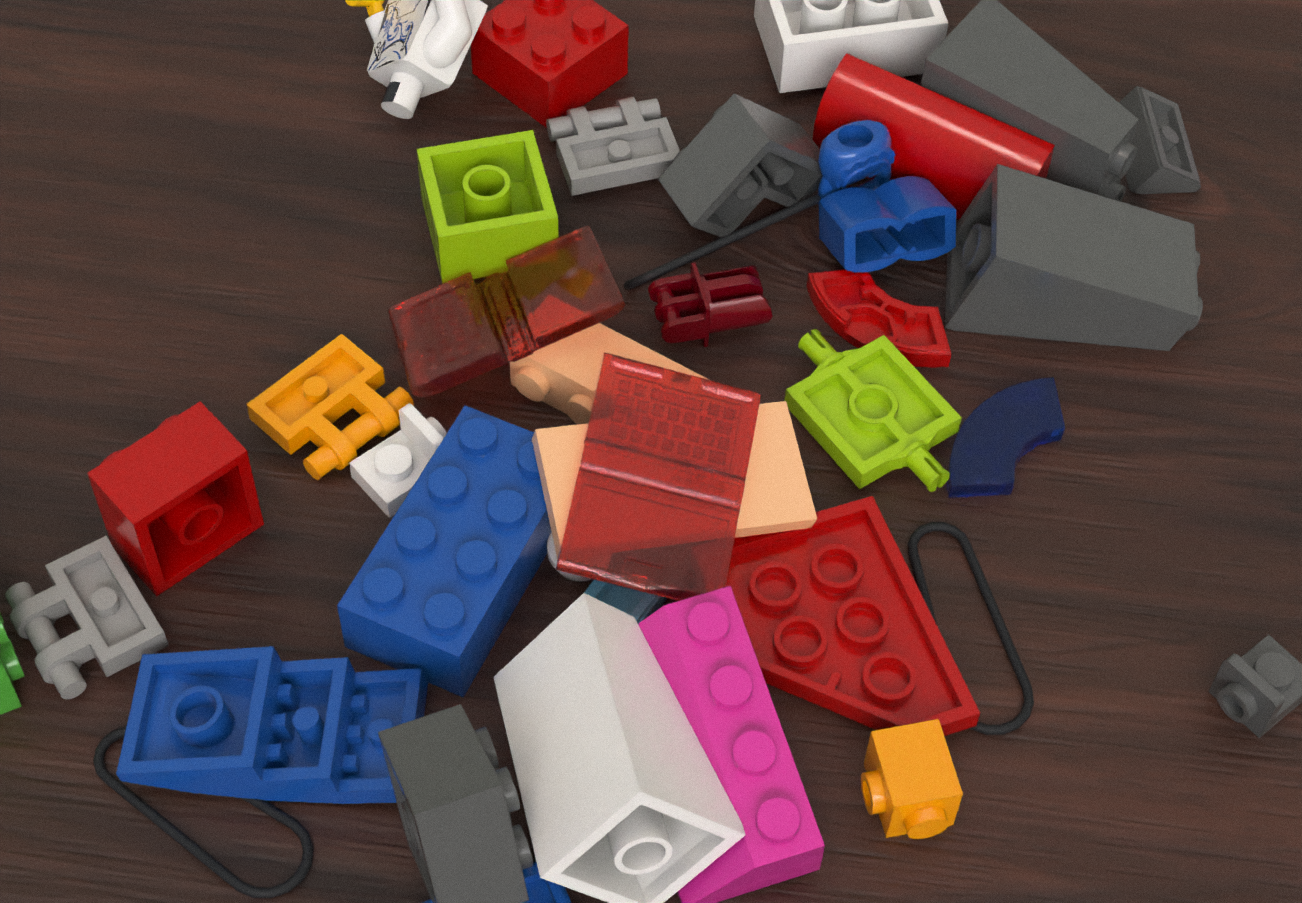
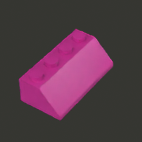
(729, 706)

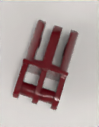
(708, 303)

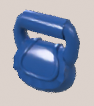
(853, 154)

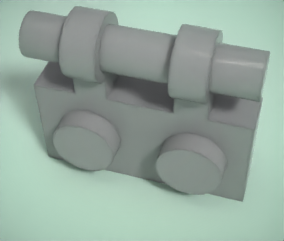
(612, 145)
(105, 606)

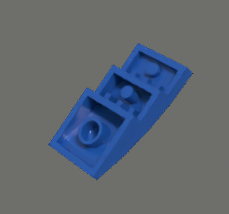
(266, 726)

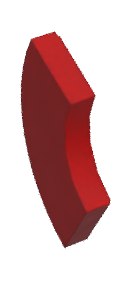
(865, 312)

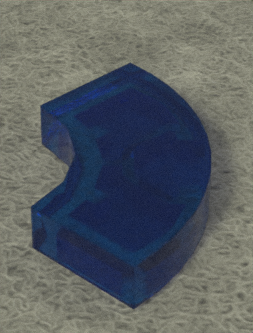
(1000, 435)

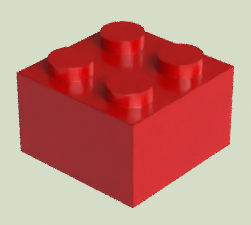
(550, 53)
(177, 497)

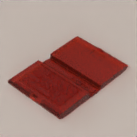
(475, 327)
(659, 480)

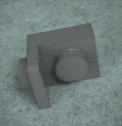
(1259, 686)

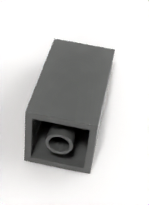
(1023, 81)
(1070, 267)

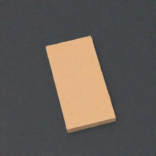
(775, 483)

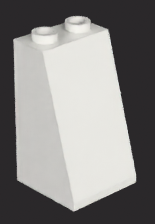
(610, 762)

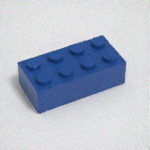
(453, 556)

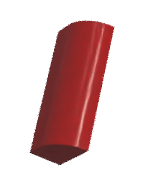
(928, 131)

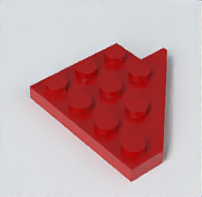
(847, 622)

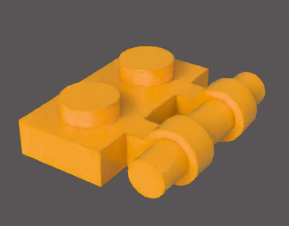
(319, 393)

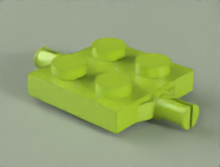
(872, 411)

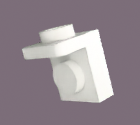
(396, 463)

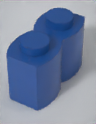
(882, 225)

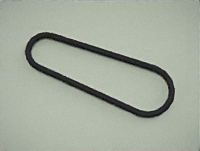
(726, 240)
(993, 610)
(196, 850)

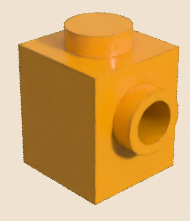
(911, 780)

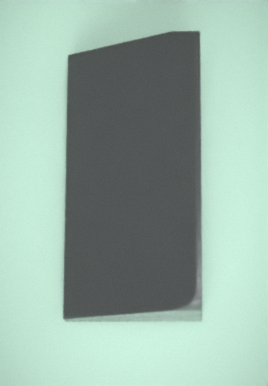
(1164, 152)

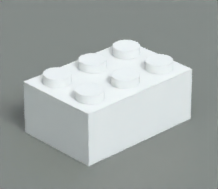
(812, 37)

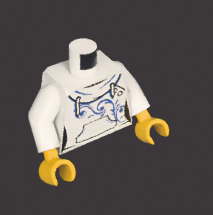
(418, 46)

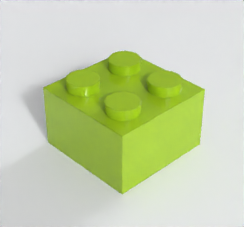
(485, 202)

